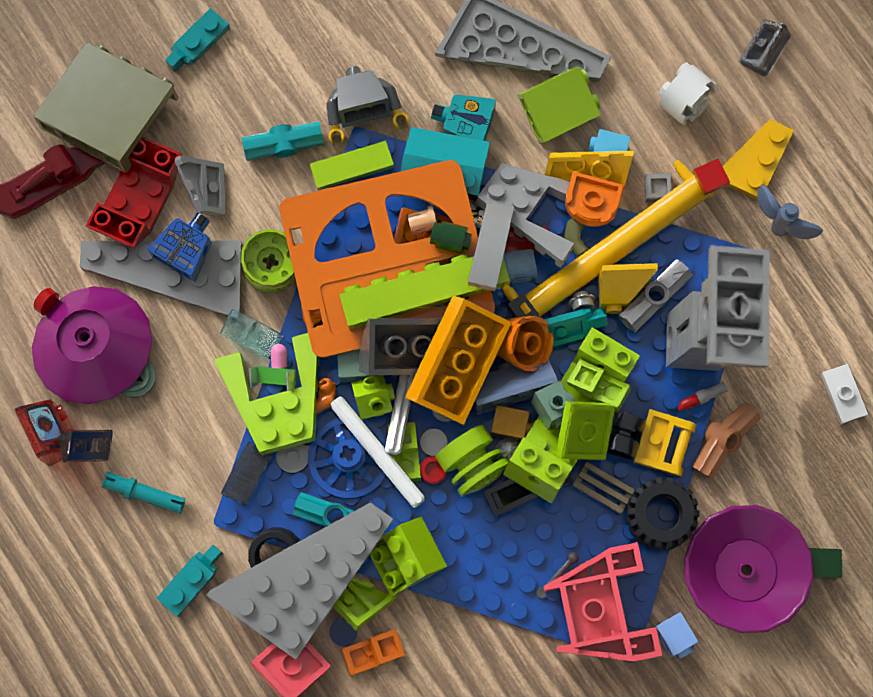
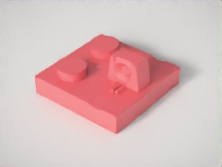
(287, 675)

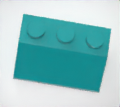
(432, 147)

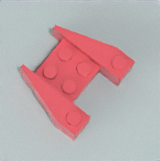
(596, 610)

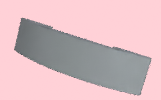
(491, 246)

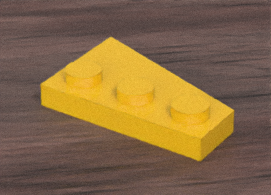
(757, 159)
(604, 165)

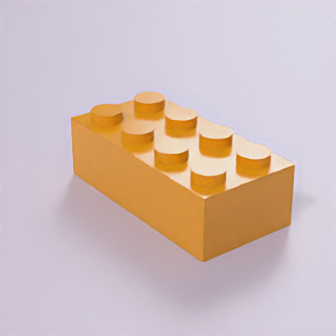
(458, 359)

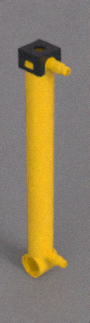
(610, 249)

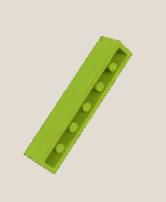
(412, 291)

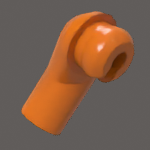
(326, 394)

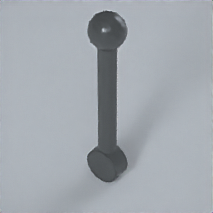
(573, 557)

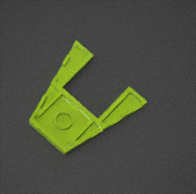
(282, 418)

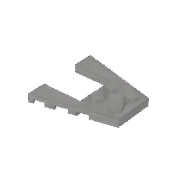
(525, 192)

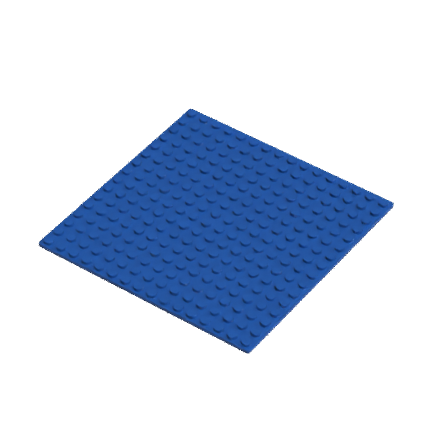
(503, 558)

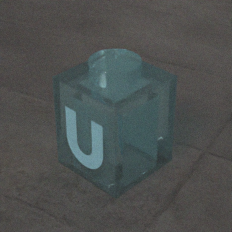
(521, 266)

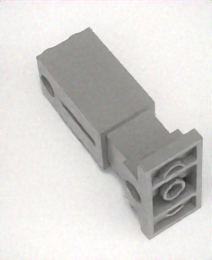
(728, 318)

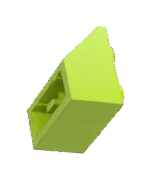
(407, 556)

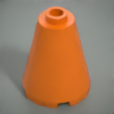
(527, 343)

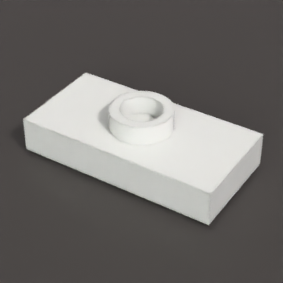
(844, 394)

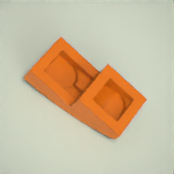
(372, 652)

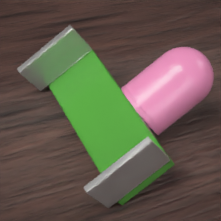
(276, 373)

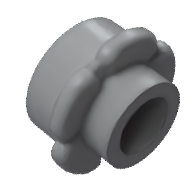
(582, 300)

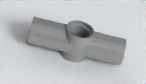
(666, 284)

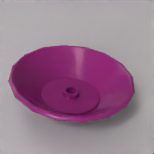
(103, 364)
(777, 561)

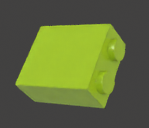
(559, 104)

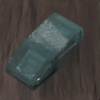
(251, 333)

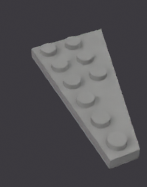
(507, 38)
(215, 288)

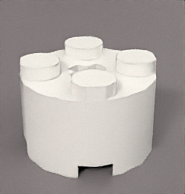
(687, 94)

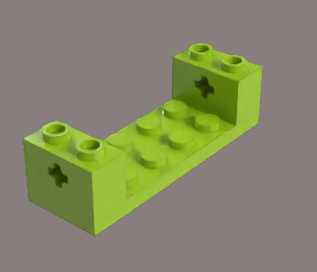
(537, 451)

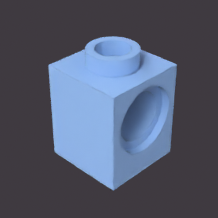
(676, 636)

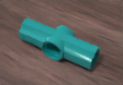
(282, 141)
(316, 509)

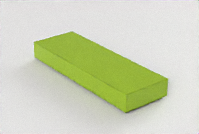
(351, 165)

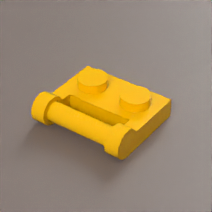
(655, 442)

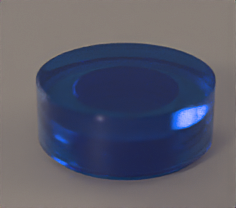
(342, 632)

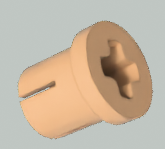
(423, 220)

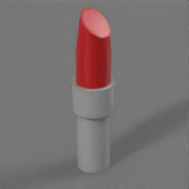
(702, 396)

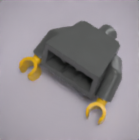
(361, 99)

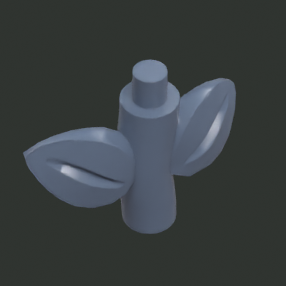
(785, 217)

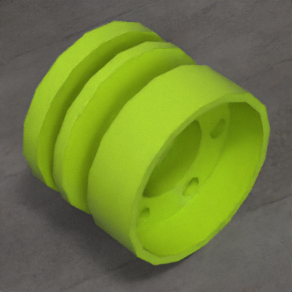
(262, 248)
(473, 462)

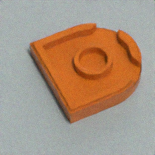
(592, 199)

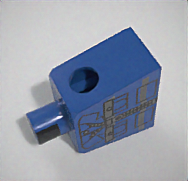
(183, 246)

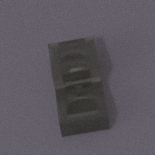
(246, 474)

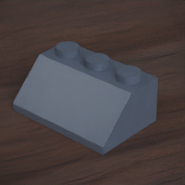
(512, 386)

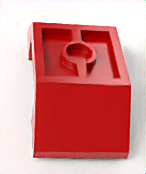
(137, 195)

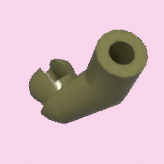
(573, 234)

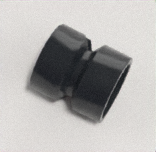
(623, 435)

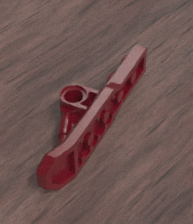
(47, 180)

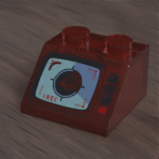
(43, 425)

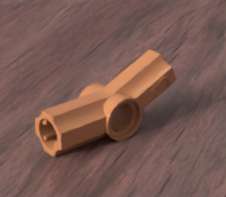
(725, 439)

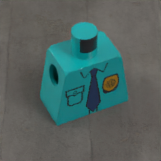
(466, 116)

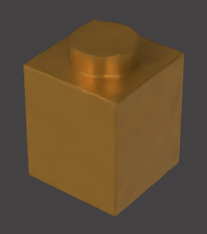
(510, 423)

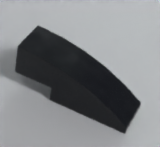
(512, 495)

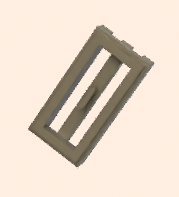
(603, 475)

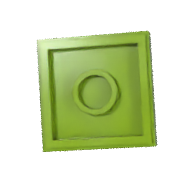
(585, 430)

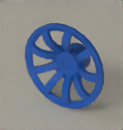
(347, 457)

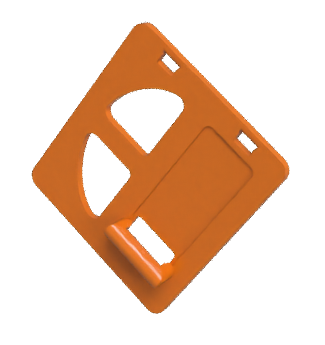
(322, 282)

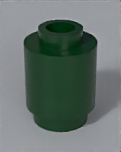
(450, 237)

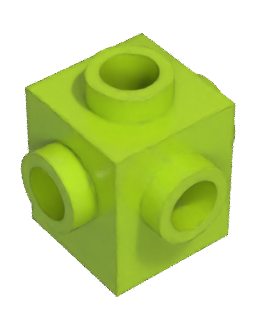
(373, 396)

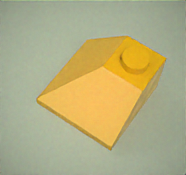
(623, 284)

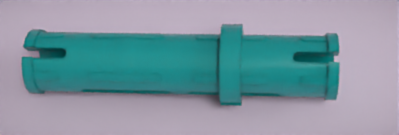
(132, 489)

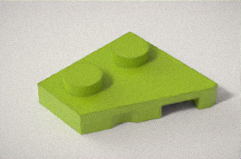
(362, 603)

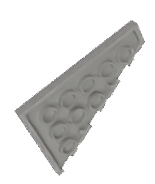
(299, 586)

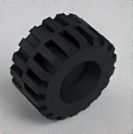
(679, 497)

